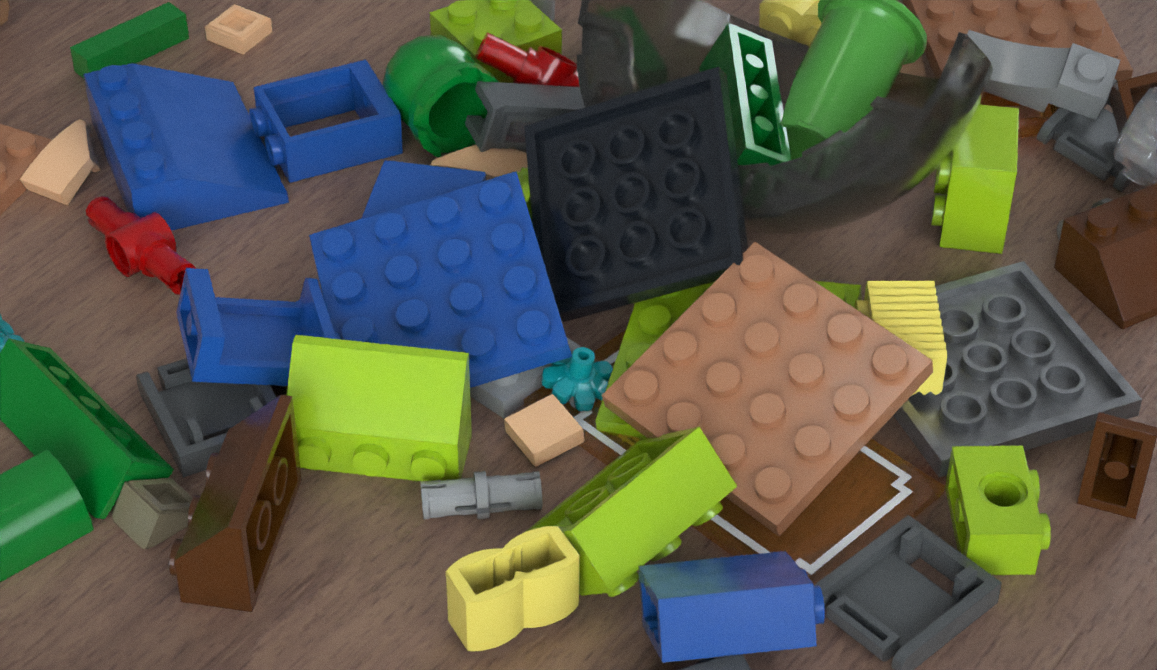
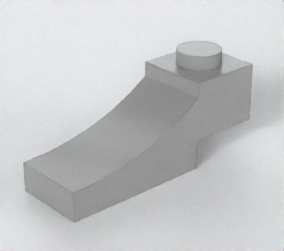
(1043, 75)

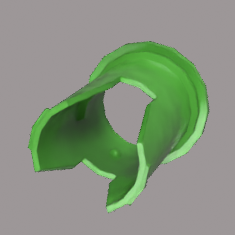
(848, 66)

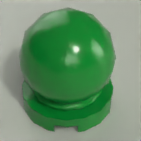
(435, 91)

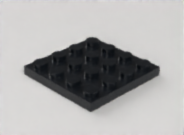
(637, 195)

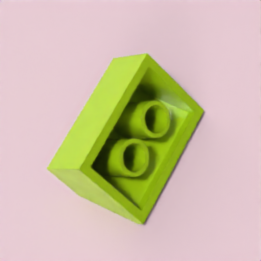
(380, 408)
(640, 508)

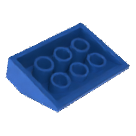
(180, 145)

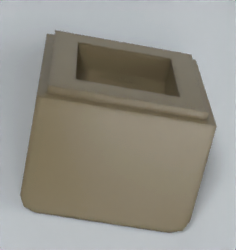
(152, 510)

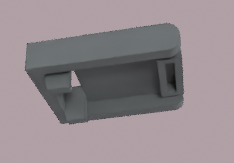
(1087, 142)
(197, 414)
(896, 607)

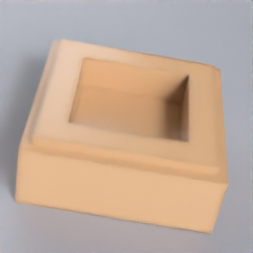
(238, 29)
(544, 430)

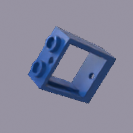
(321, 96)

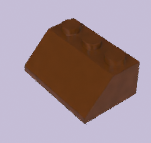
(1113, 256)
(240, 511)

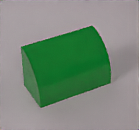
(38, 513)

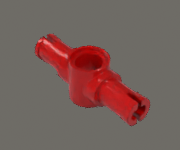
(528, 66)
(138, 243)

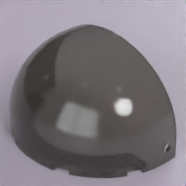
(835, 181)

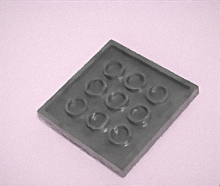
(1012, 371)

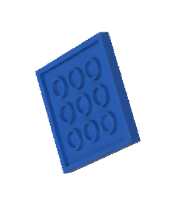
(447, 278)

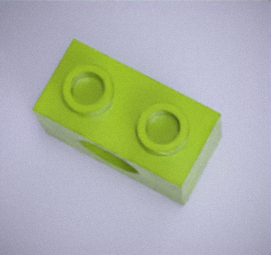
(996, 508)

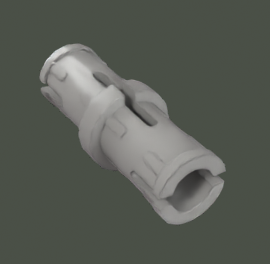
(481, 495)

